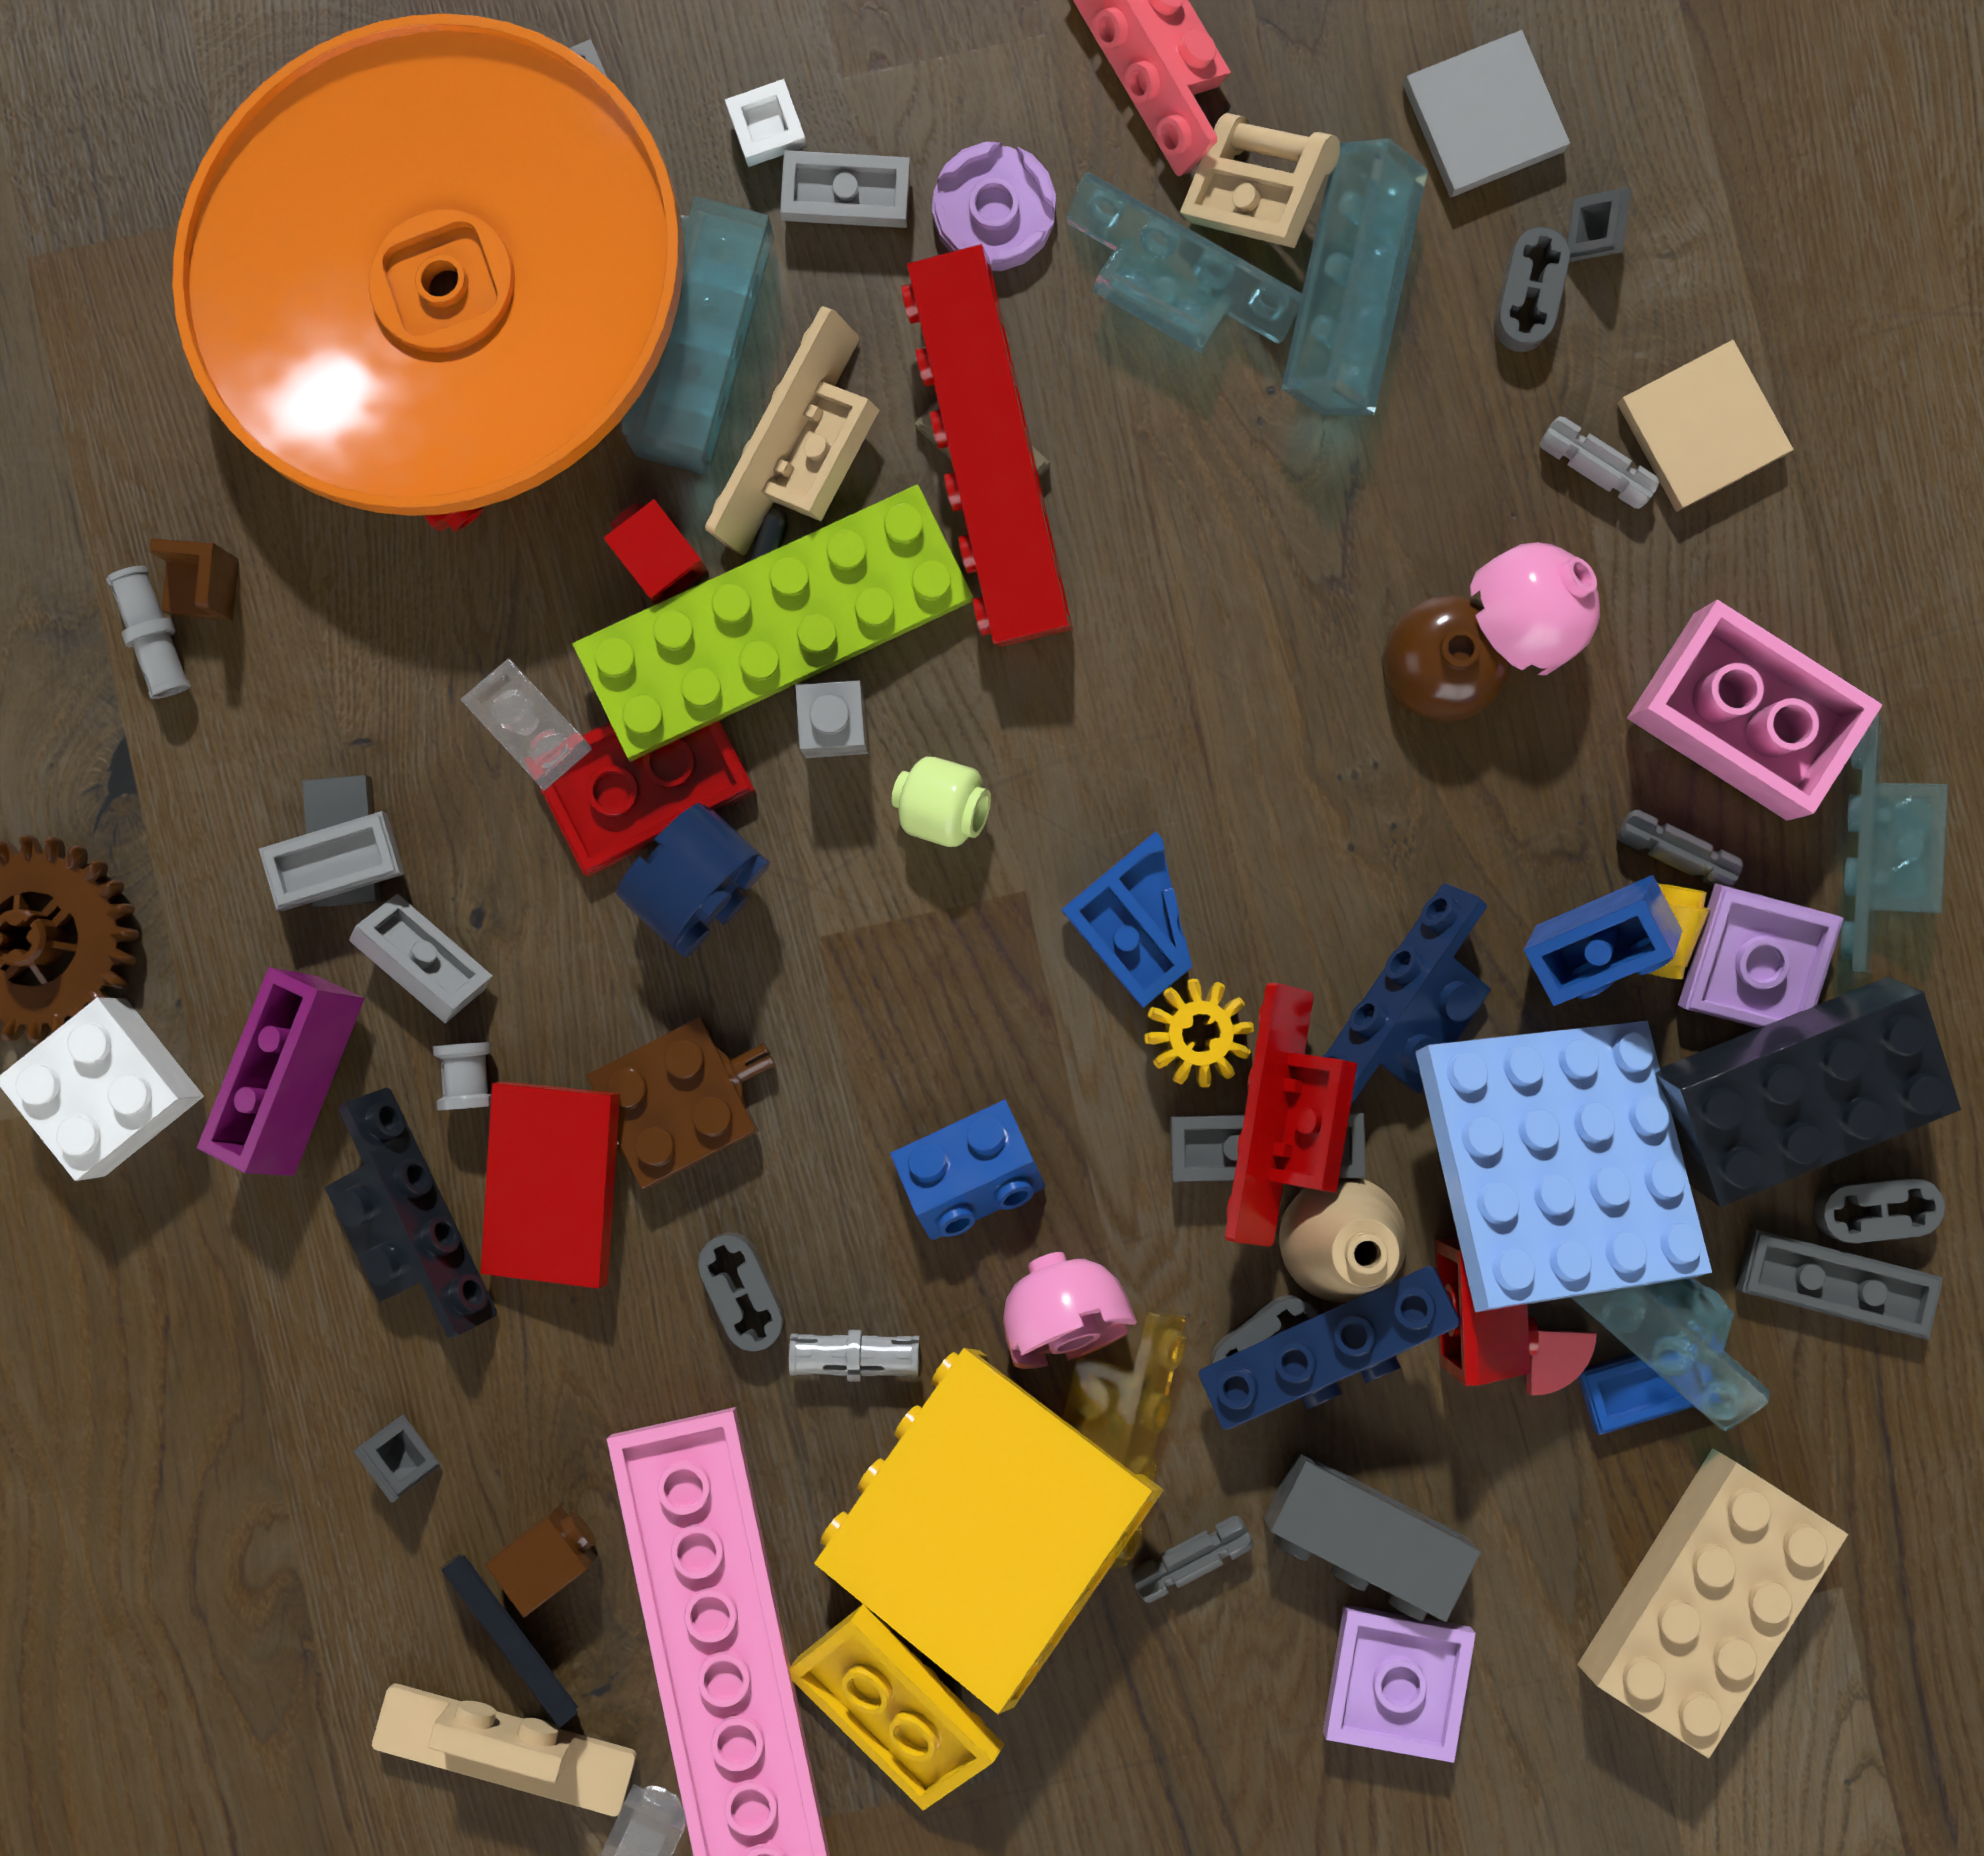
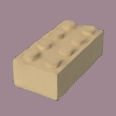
(1711, 1602)

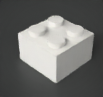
(99, 1088)

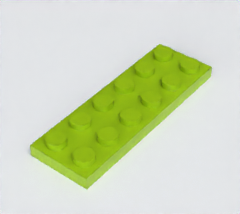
(773, 622)

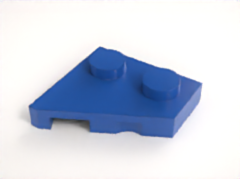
(1135, 922)

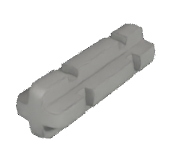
(1599, 462)

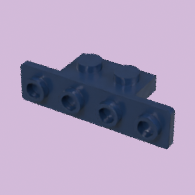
(1418, 996)
(1329, 1348)

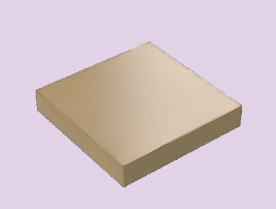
(1704, 425)

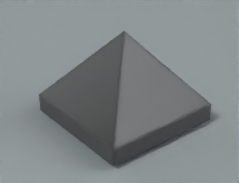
(1598, 224)
(397, 1458)

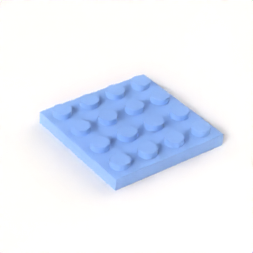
(1561, 1164)

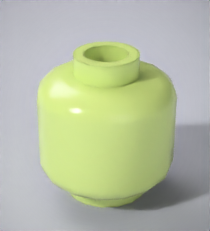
(941, 801)

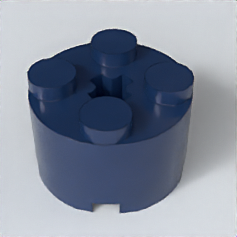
(692, 878)

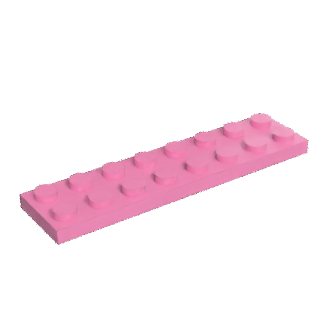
(717, 1638)

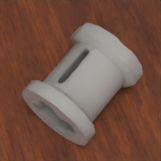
(463, 1075)

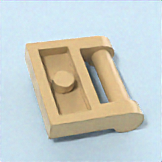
(1255, 198)

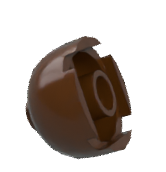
(1443, 661)

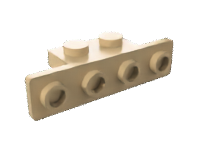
(801, 440)
(504, 1749)

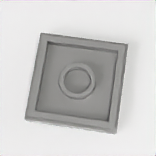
(1486, 113)

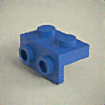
(968, 1171)

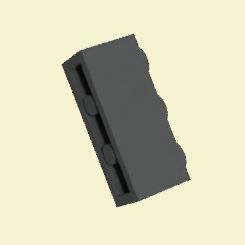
(1370, 1538)

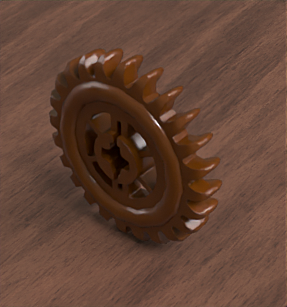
(98, 921)

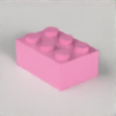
(1754, 711)

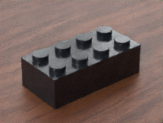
(1808, 1090)

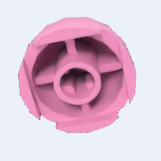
(1537, 605)
(1064, 1310)

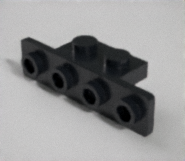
(402, 1220)

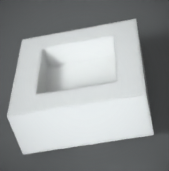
(765, 122)

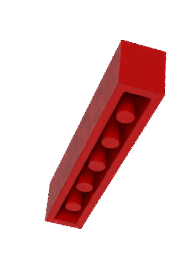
(988, 446)

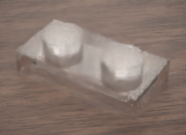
(526, 724)

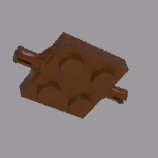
(680, 1100)

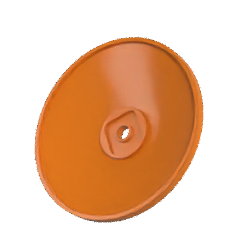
(367, 179)

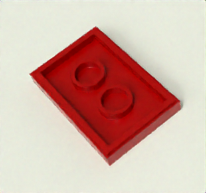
(621, 806)
(550, 1184)

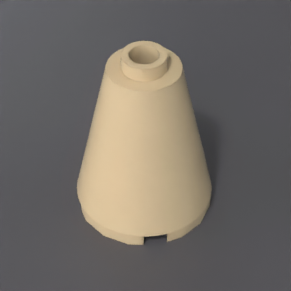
(1326, 1227)

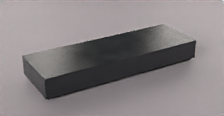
(510, 1639)

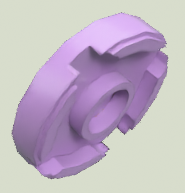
(994, 200)

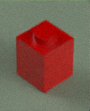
(654, 551)

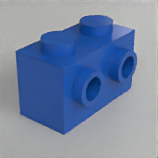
(1604, 942)

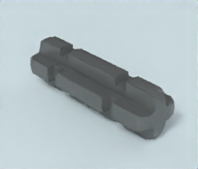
(1679, 849)
(1191, 1559)

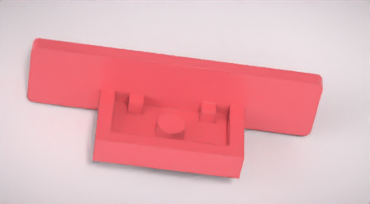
(1161, 62)

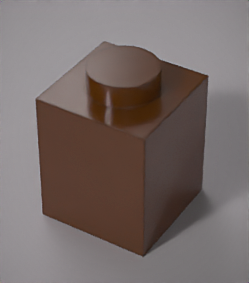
(543, 1559)

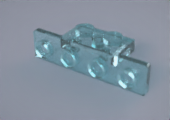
(1175, 274)
(1898, 848)
(1682, 1336)

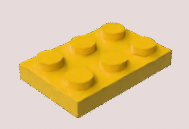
(895, 1708)

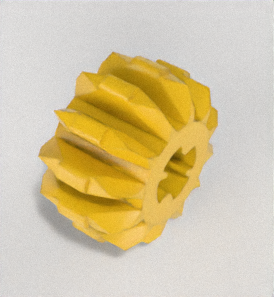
(1214, 1048)

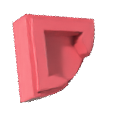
(1559, 1359)

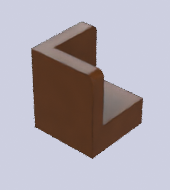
(197, 579)

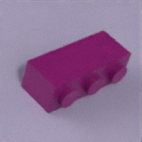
(280, 1073)

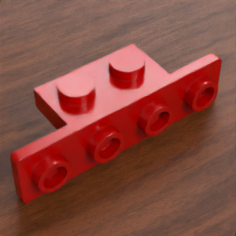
(1291, 1118)

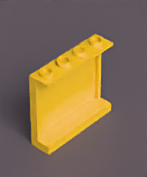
(985, 1529)

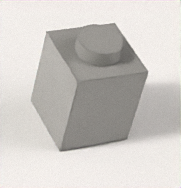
(832, 719)

